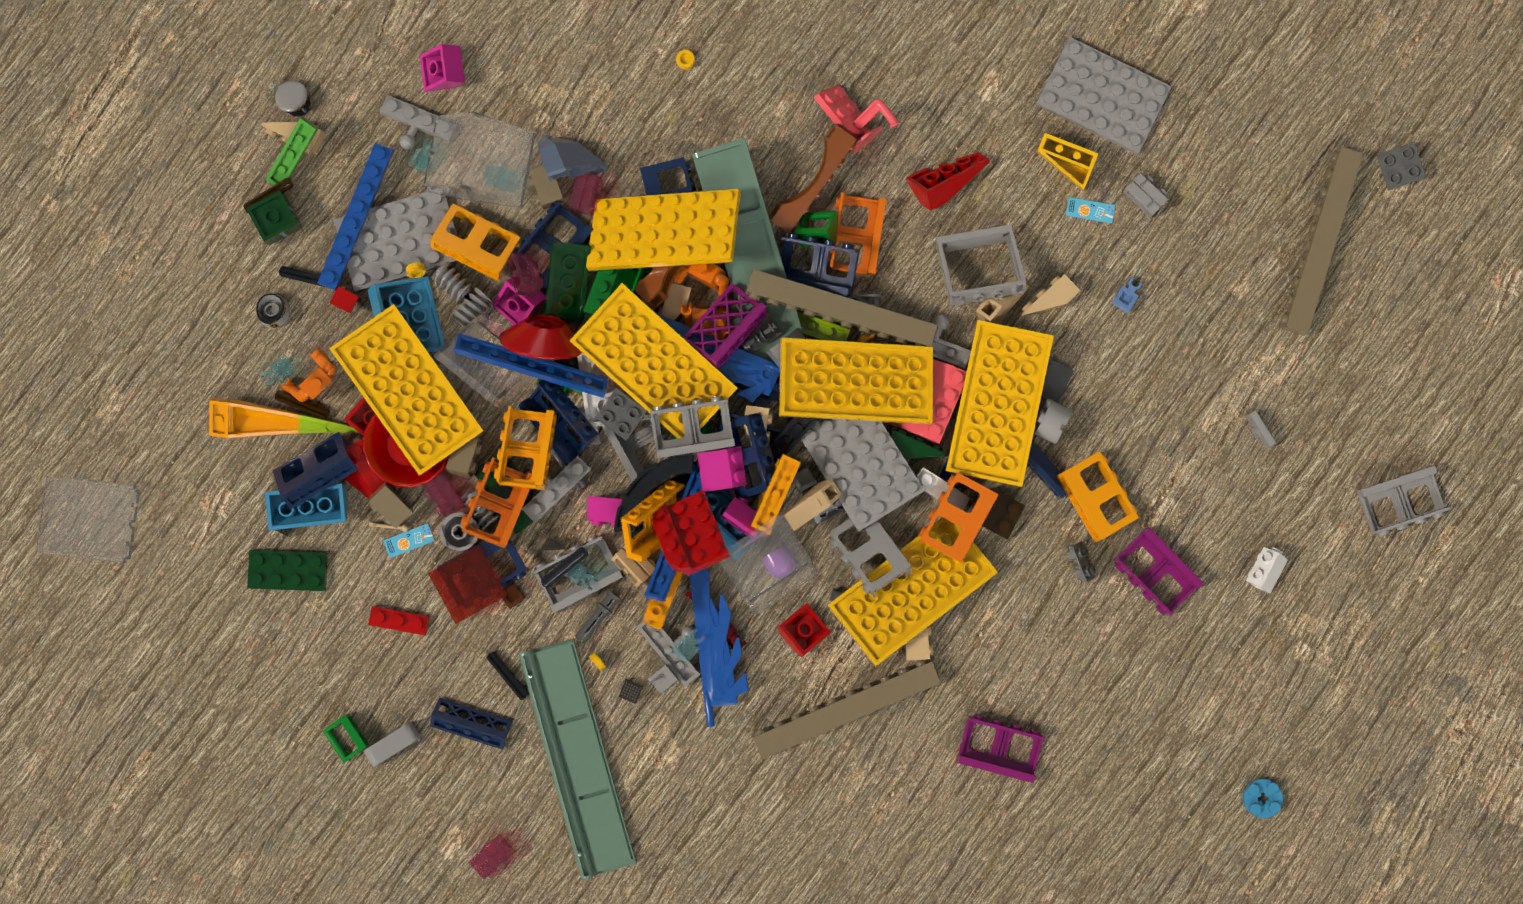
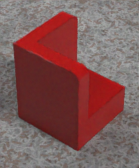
(344, 299)

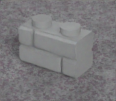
(1146, 194)

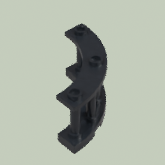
(674, 468)

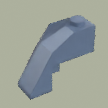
(568, 158)

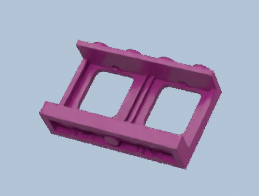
(1165, 563)
(996, 760)

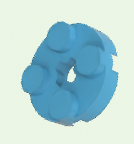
(1272, 804)

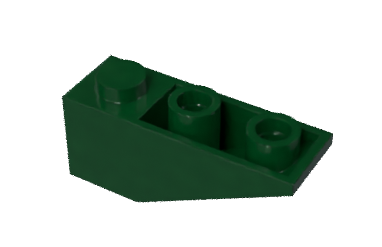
(914, 448)

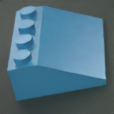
(416, 305)

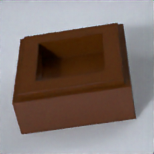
(514, 596)

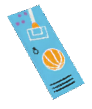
(1090, 210)
(408, 540)

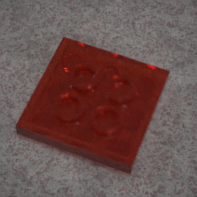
(467, 584)

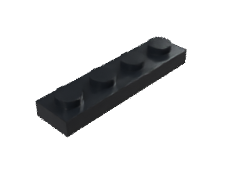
(790, 436)

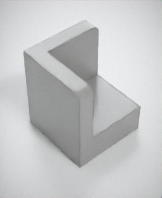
(804, 480)
(663, 678)

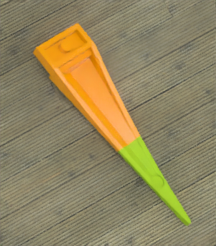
(244, 419)

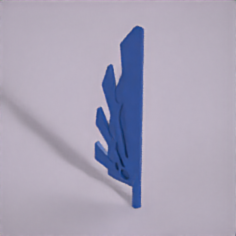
(740, 367)
(714, 655)

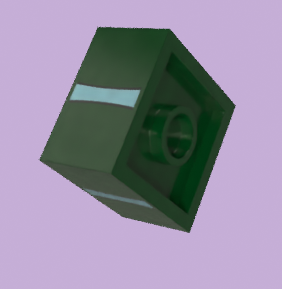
(274, 218)

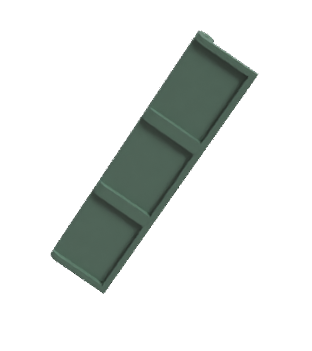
(755, 244)
(577, 759)

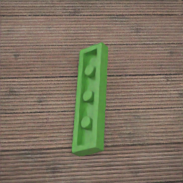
(292, 151)

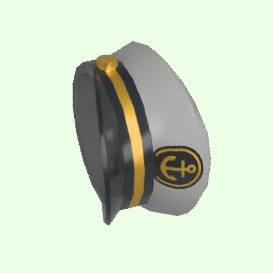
(293, 98)
(272, 310)

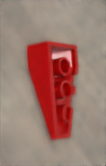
(941, 184)
(364, 478)

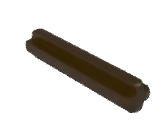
(283, 186)
(304, 406)

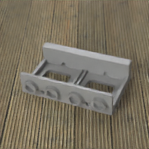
(693, 439)
(627, 449)
(1397, 491)
(878, 543)
(577, 593)

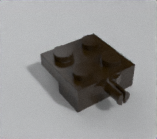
(1002, 515)

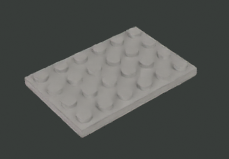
(1103, 95)
(397, 237)
(863, 467)

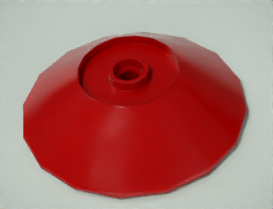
(540, 338)
(389, 461)

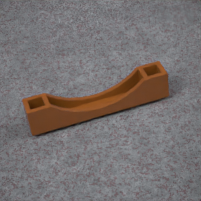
(836, 146)
(657, 284)

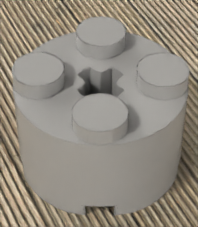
(1051, 420)
(449, 531)

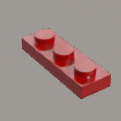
(398, 620)

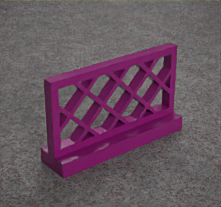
(739, 333)

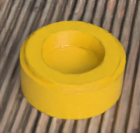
(685, 59)
(415, 270)
(597, 661)

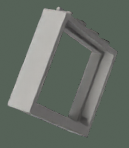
(975, 239)

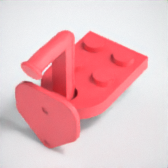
(848, 116)

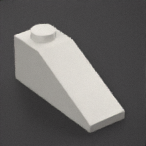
(935, 485)

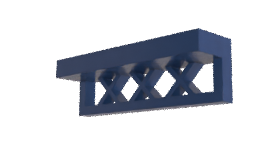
(1045, 471)
(468, 726)

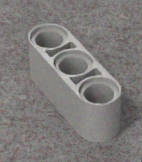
(392, 744)

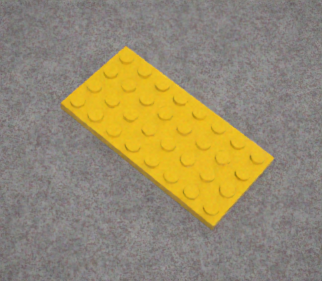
(664, 230)
(650, 359)
(856, 381)
(406, 389)
(999, 403)
(914, 601)

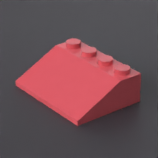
(947, 387)

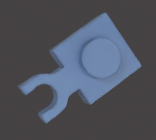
(1126, 297)

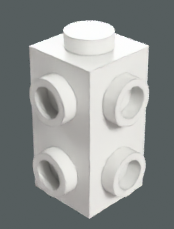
(1267, 569)

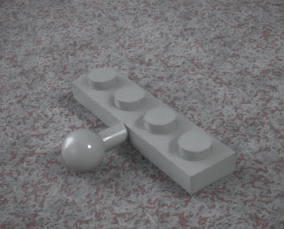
(410, 115)
(944, 350)
(556, 489)
(664, 647)

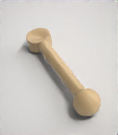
(405, 528)

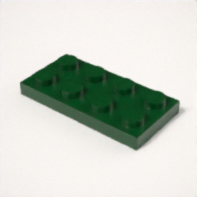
(567, 281)
(504, 492)
(287, 570)

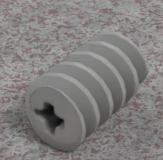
(452, 283)
(471, 307)
(486, 515)

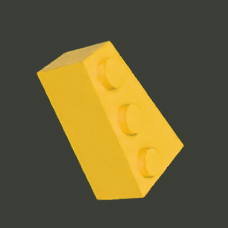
(1068, 159)

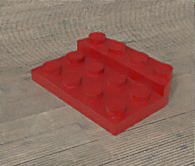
(689, 534)

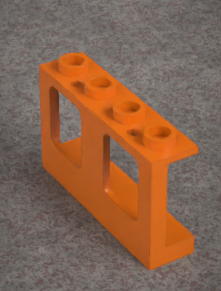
(867, 237)
(507, 508)
(968, 522)

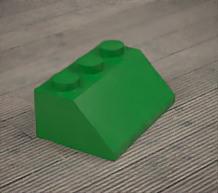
(605, 284)

